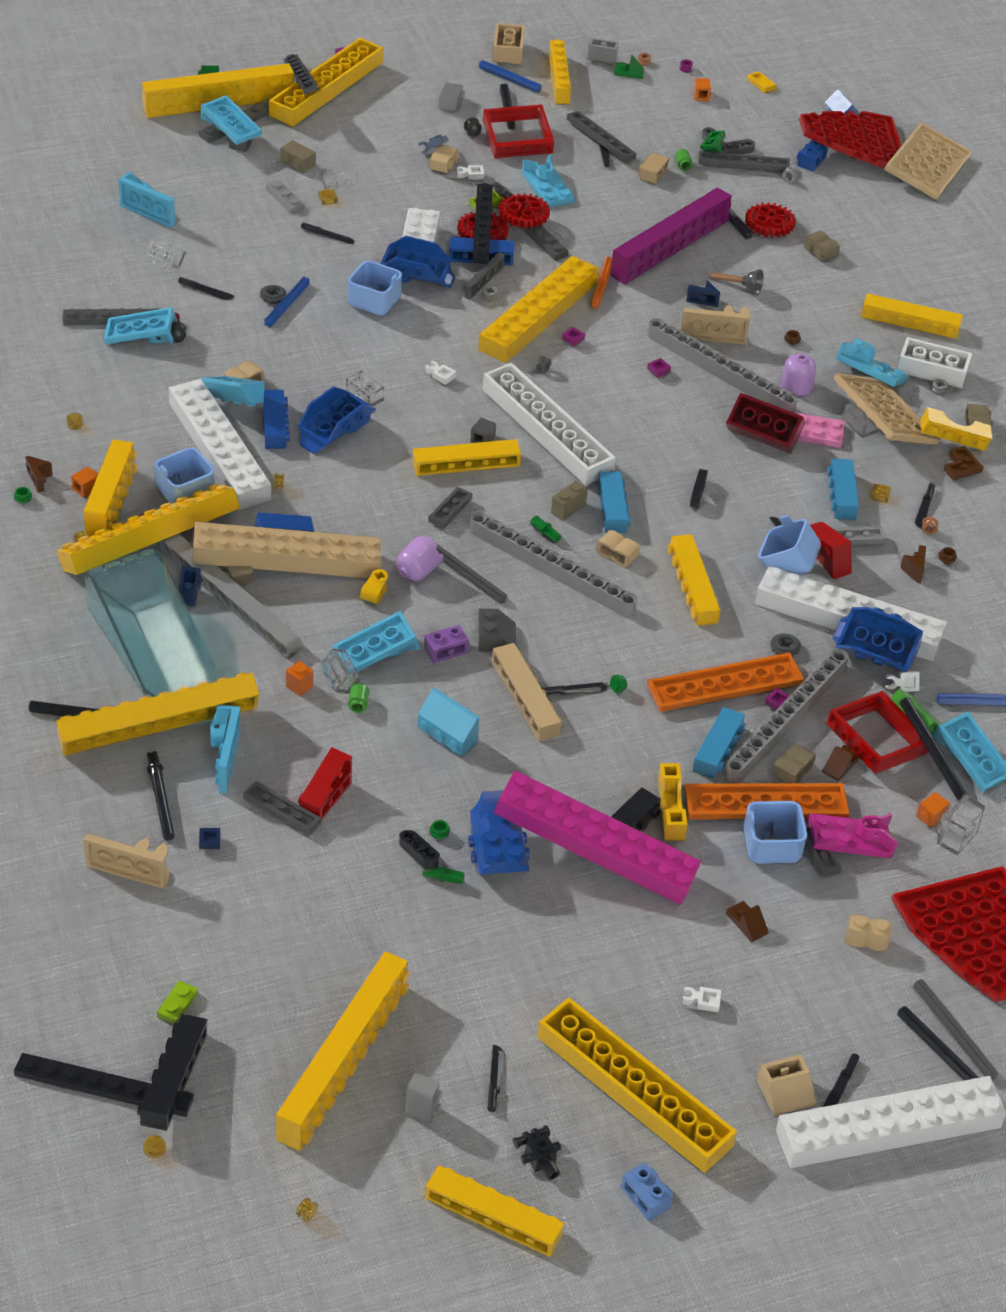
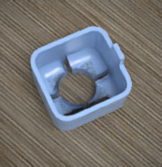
(374, 287)
(183, 467)
(791, 546)
(786, 824)

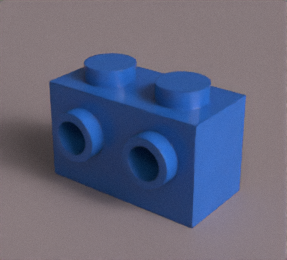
(812, 155)

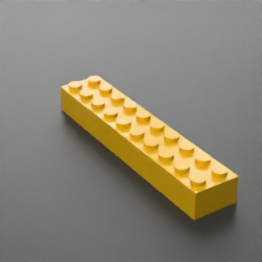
(331, 78)
(190, 92)
(538, 309)
(147, 529)
(155, 713)
(342, 1051)
(637, 1084)

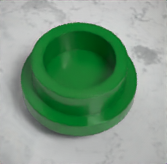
(22, 495)
(618, 683)
(439, 829)

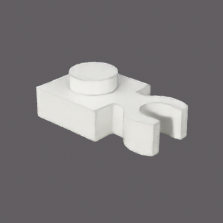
(472, 172)
(441, 373)
(906, 681)
(705, 998)

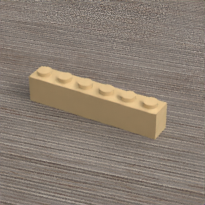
(527, 692)

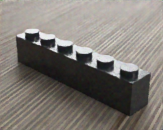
(173, 1072)

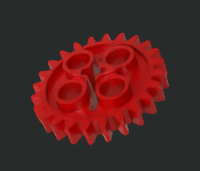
(524, 210)
(770, 220)
(466, 227)

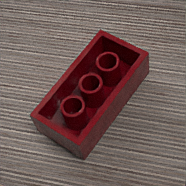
(765, 423)

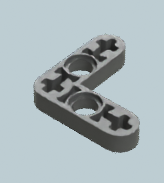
(742, 146)

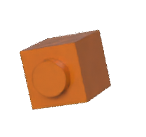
(702, 89)
(84, 481)
(299, 678)
(932, 809)

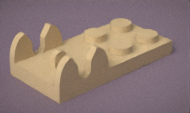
(717, 325)
(128, 861)

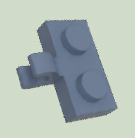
(434, 142)

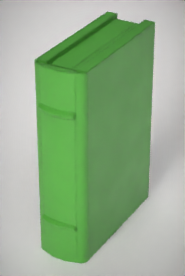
(930, 721)

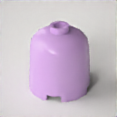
(799, 374)
(418, 559)

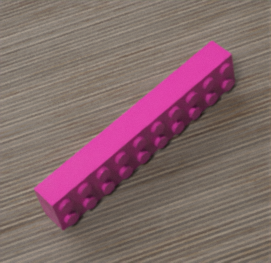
(597, 837)

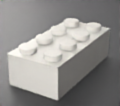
(422, 224)
(934, 362)

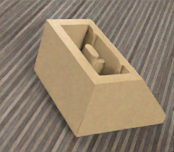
(786, 1085)

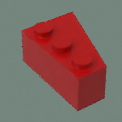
(835, 550)
(328, 783)

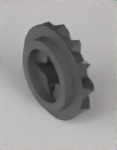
(501, 190)
(267, 293)
(787, 640)

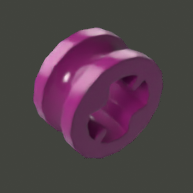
(686, 65)

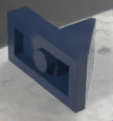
(703, 295)
(190, 584)

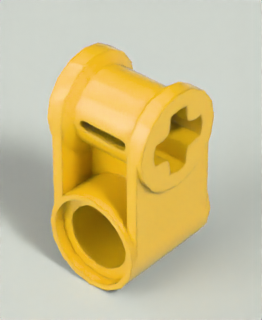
(375, 587)

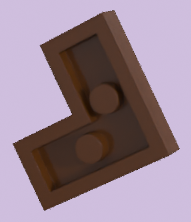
(964, 464)

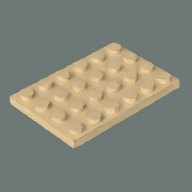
(928, 160)
(885, 408)

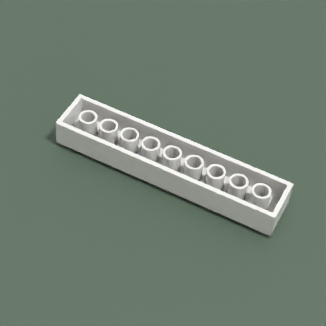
(548, 423)
(219, 443)
(827, 604)
(890, 1121)

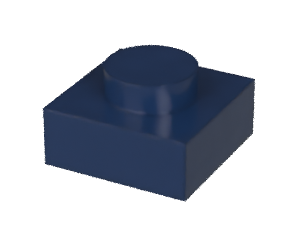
(209, 838)

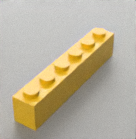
(559, 72)
(911, 316)
(466, 457)
(694, 580)
(494, 1210)

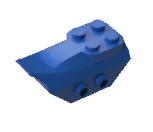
(419, 261)
(332, 417)
(879, 637)
(496, 841)

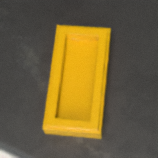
(761, 82)

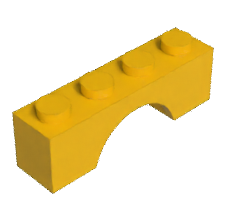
(938, 425)
(673, 814)

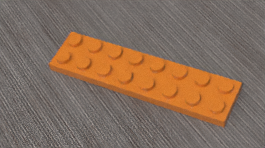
(725, 682)
(731, 800)

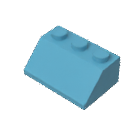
(235, 389)
(449, 722)

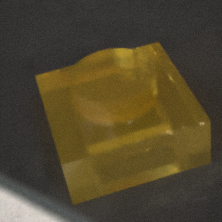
(327, 196)
(880, 493)

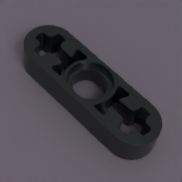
(698, 488)
(426, 856)

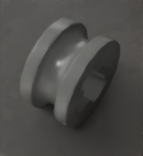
(543, 364)

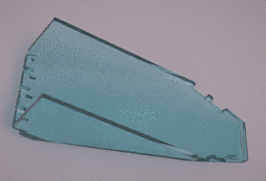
(148, 623)

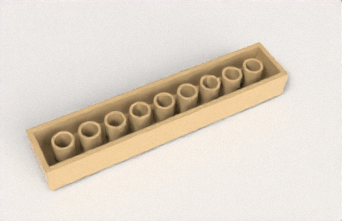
(286, 550)

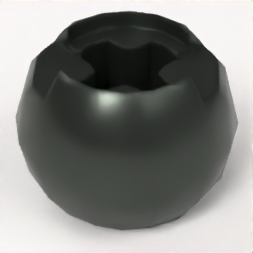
(472, 127)
(178, 331)

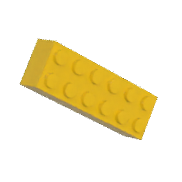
(111, 487)

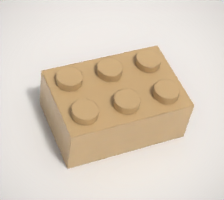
(508, 43)

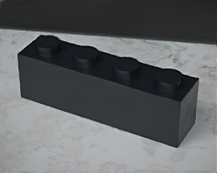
(639, 810)

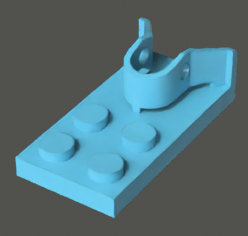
(230, 119)
(547, 182)
(145, 200)
(141, 325)
(862, 359)
(379, 641)
(226, 739)
(973, 750)

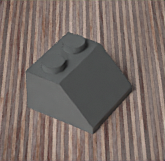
(494, 630)

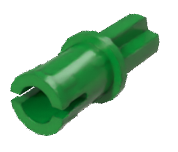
(545, 529)
(445, 874)

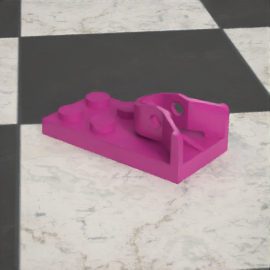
(853, 835)

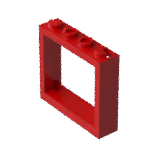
(523, 147)
(893, 715)

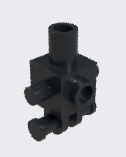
(539, 1151)

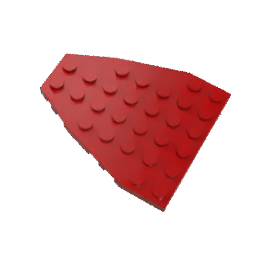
(862, 136)
(963, 926)

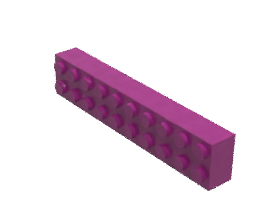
(670, 235)

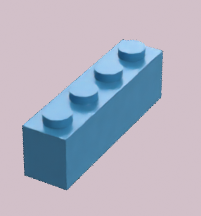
(843, 489)
(613, 501)
(719, 743)

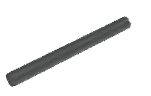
(471, 575)
(955, 1029)

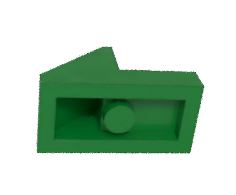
(632, 70)
(713, 141)

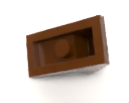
(38, 471)
(914, 564)
(840, 762)
(748, 920)

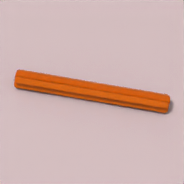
(602, 282)

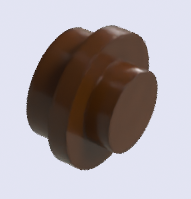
(792, 337)
(947, 555)

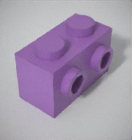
(446, 644)

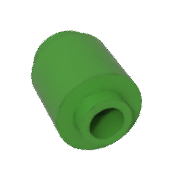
(683, 159)
(358, 698)

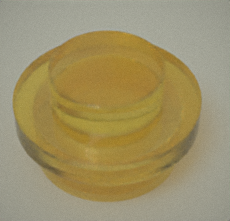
(154, 1146)

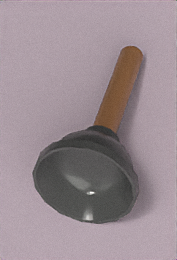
(752, 281)

